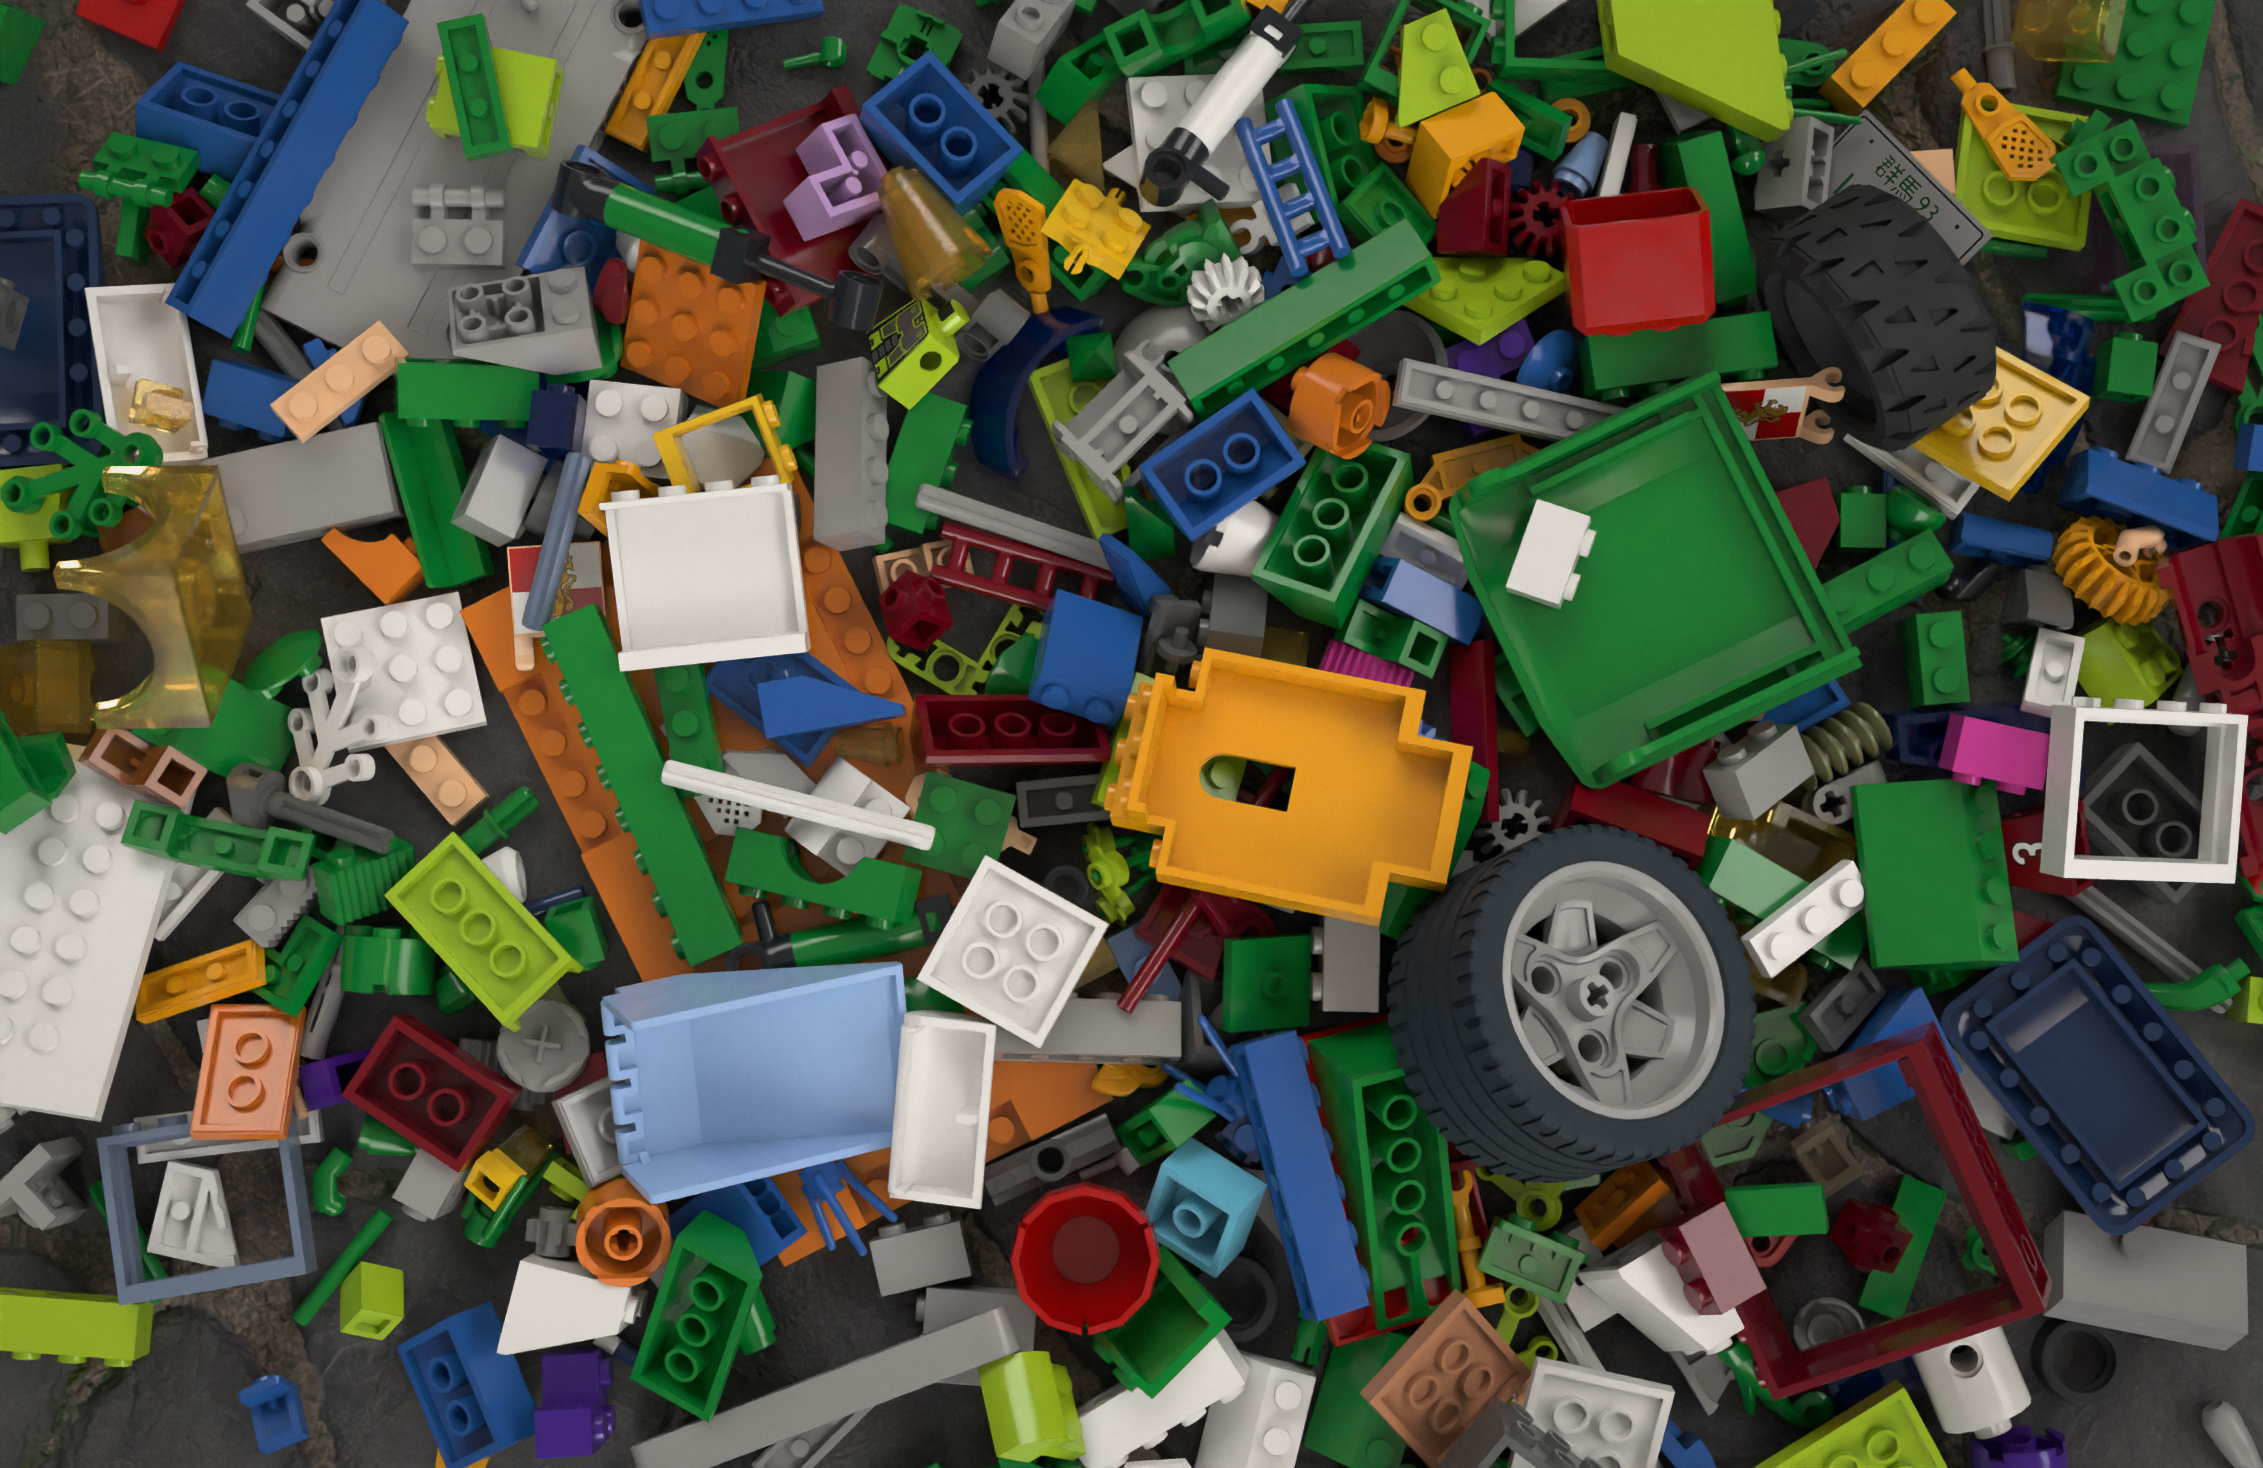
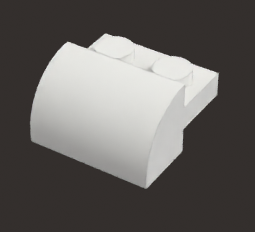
(838, 846)

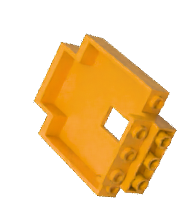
(1364, 796)

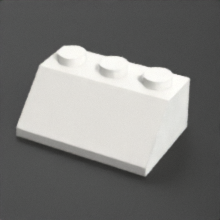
(1261, 1423)

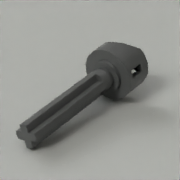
(264, 798)

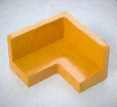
(1455, 141)

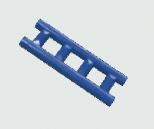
(1316, 197)

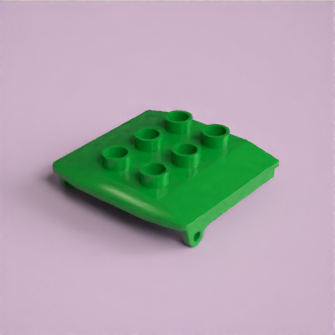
(1689, 597)

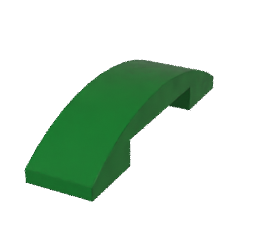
(218, 844)

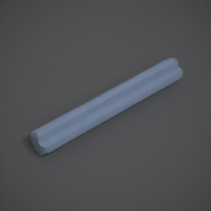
(557, 541)

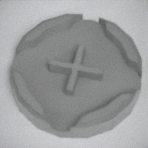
(547, 1049)

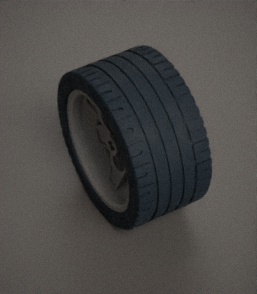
(1627, 972)

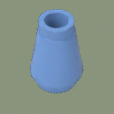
(1581, 166)

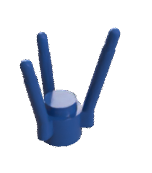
(1222, 1093)
(822, 1184)

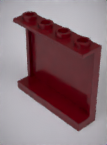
(754, 176)

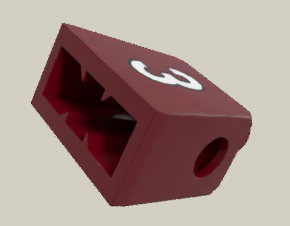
(2023, 846)

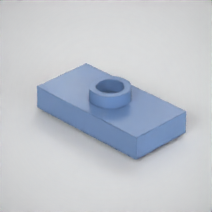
(1132, 953)

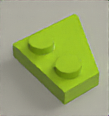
(1432, 69)

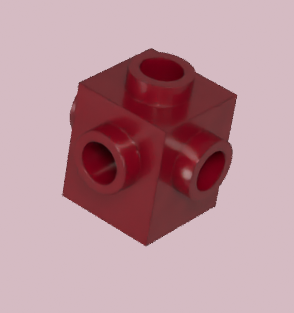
(178, 228)
(915, 610)
(1870, 1236)

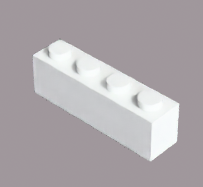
(1125, 1420)

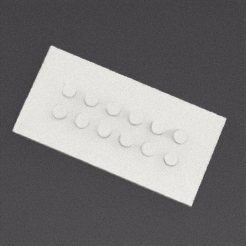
(73, 944)

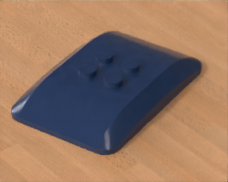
(52, 255)
(2097, 1075)

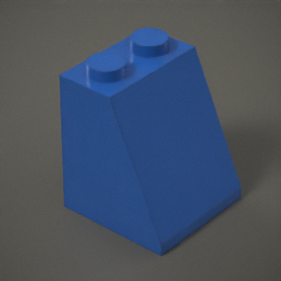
(1883, 1086)

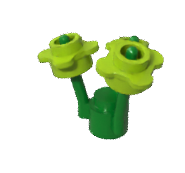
(1111, 870)

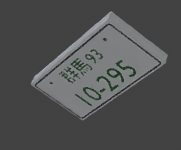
(1876, 157)

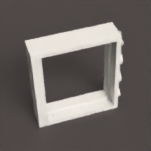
(2219, 802)

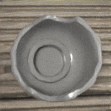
(1823, 1321)

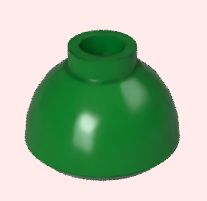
(1910, 514)

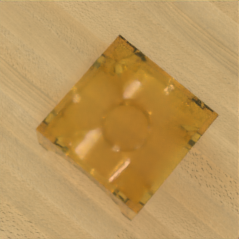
(181, 589)

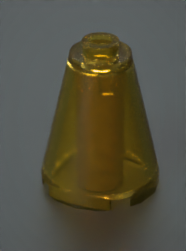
(928, 234)

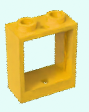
(676, 458)

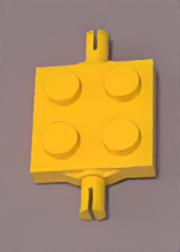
(1095, 229)

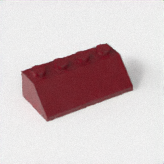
(1001, 733)

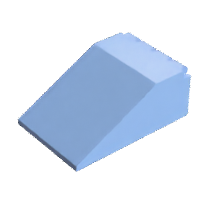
(751, 1072)

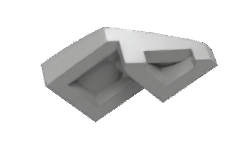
(769, 768)

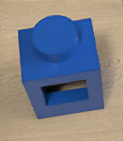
(1239, 1140)

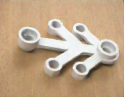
(313, 777)

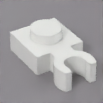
(1261, 226)

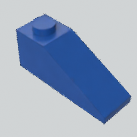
(807, 706)

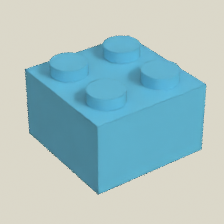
(1204, 1206)

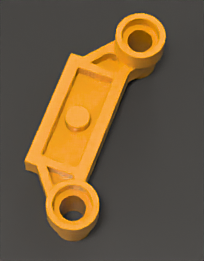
(1458, 466)

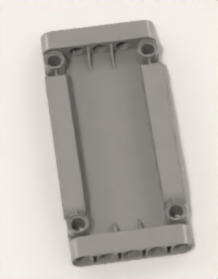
(365, 197)

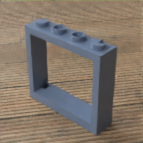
(124, 1229)

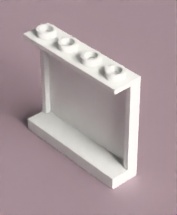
(707, 574)

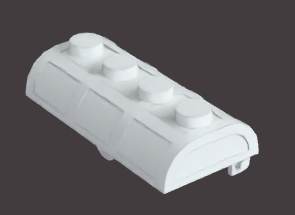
(145, 339)
(942, 1108)

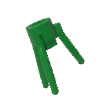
(1811, 103)
(485, 1225)

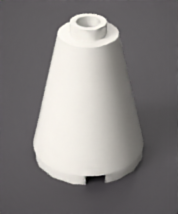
(1235, 542)

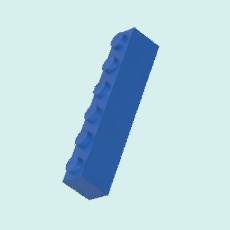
(1301, 1175)

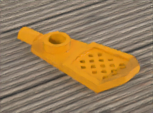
(2000, 124)
(1021, 224)

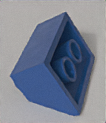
(205, 115)
(942, 131)
(1220, 465)
(2139, 497)
(468, 1390)

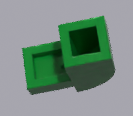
(1392, 638)

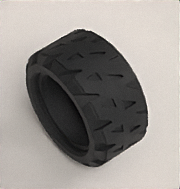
(1885, 303)

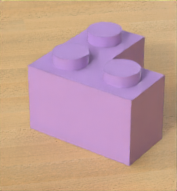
(841, 179)

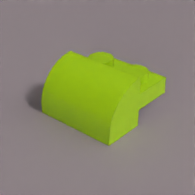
(1031, 1408)

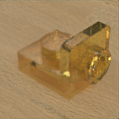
(159, 406)

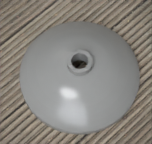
(1168, 333)

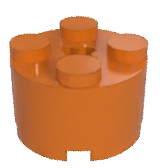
(1337, 405)
(616, 1257)

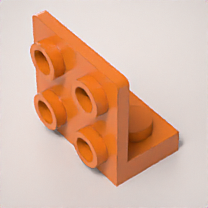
(1629, 1204)

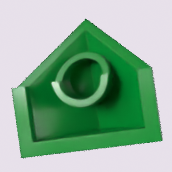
(794, 401)

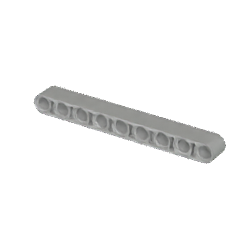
(833, 1393)

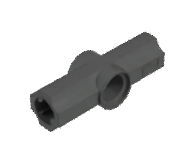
(1022, 1170)

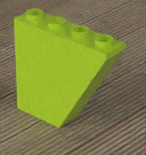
(1705, 55)

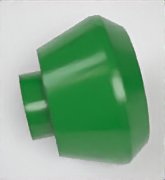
(452, 993)

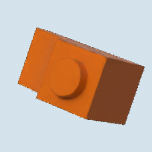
(384, 566)

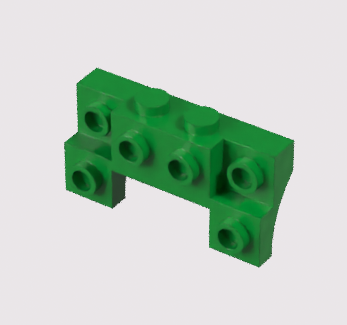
(2142, 214)

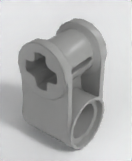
(1839, 792)

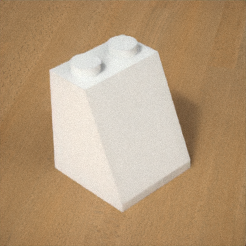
(1651, 1297)
(563, 1304)

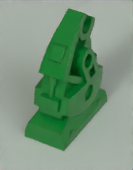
(1171, 258)

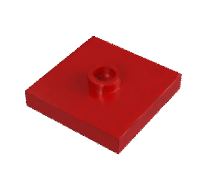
(138, 20)

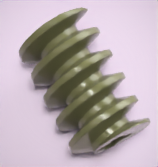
(1844, 739)

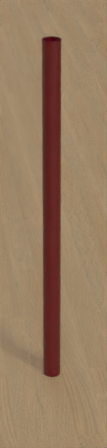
(1188, 911)

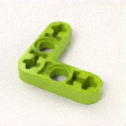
(970, 671)

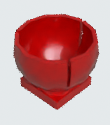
(1085, 1258)

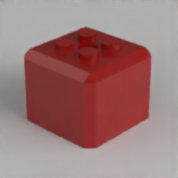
(1637, 261)

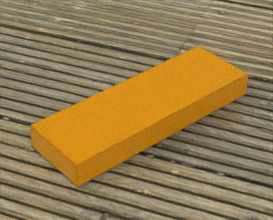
(652, 87)
(200, 981)

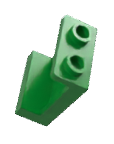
(1164, 1330)

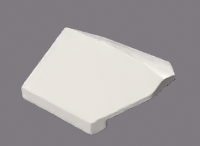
(723, 450)

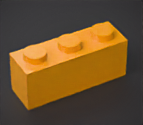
(1885, 54)

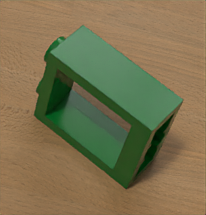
(1464, 17)

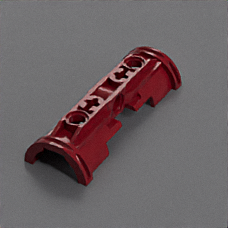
(2232, 579)

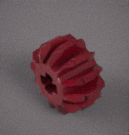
(1533, 231)

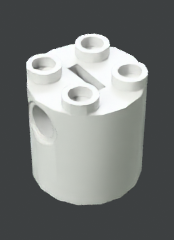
(1974, 1387)

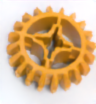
(2090, 570)

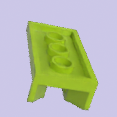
(481, 930)

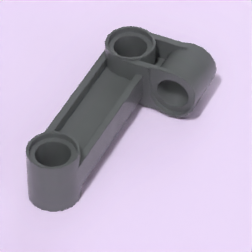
(991, 321)

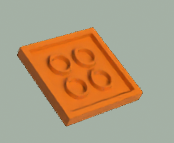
(691, 327)

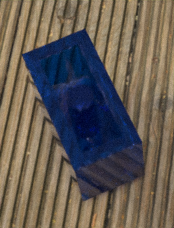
(556, 421)

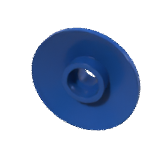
(1550, 363)

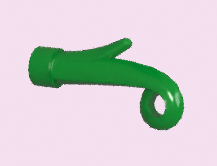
(1741, 1360)

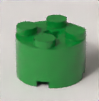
(387, 960)

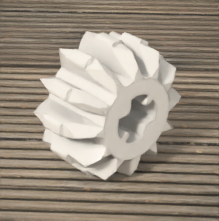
(1224, 291)

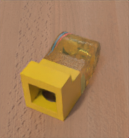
(517, 1156)

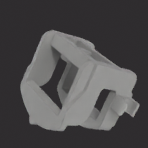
(1122, 421)

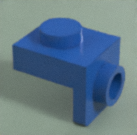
(275, 1412)

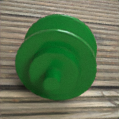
(2018, 652)

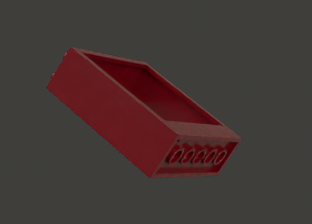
(1981, 1183)

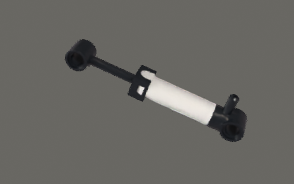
(1262, 52)

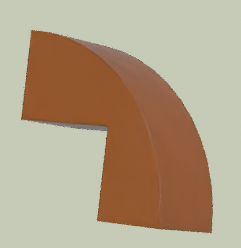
(145, 769)

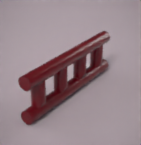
(1006, 550)

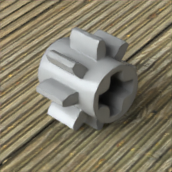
(552, 1231)

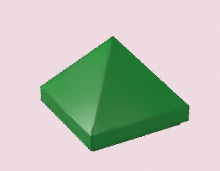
(1091, 357)

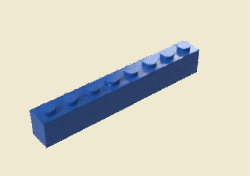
(287, 163)

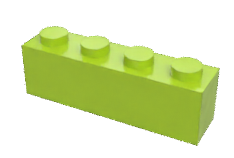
(73, 1326)

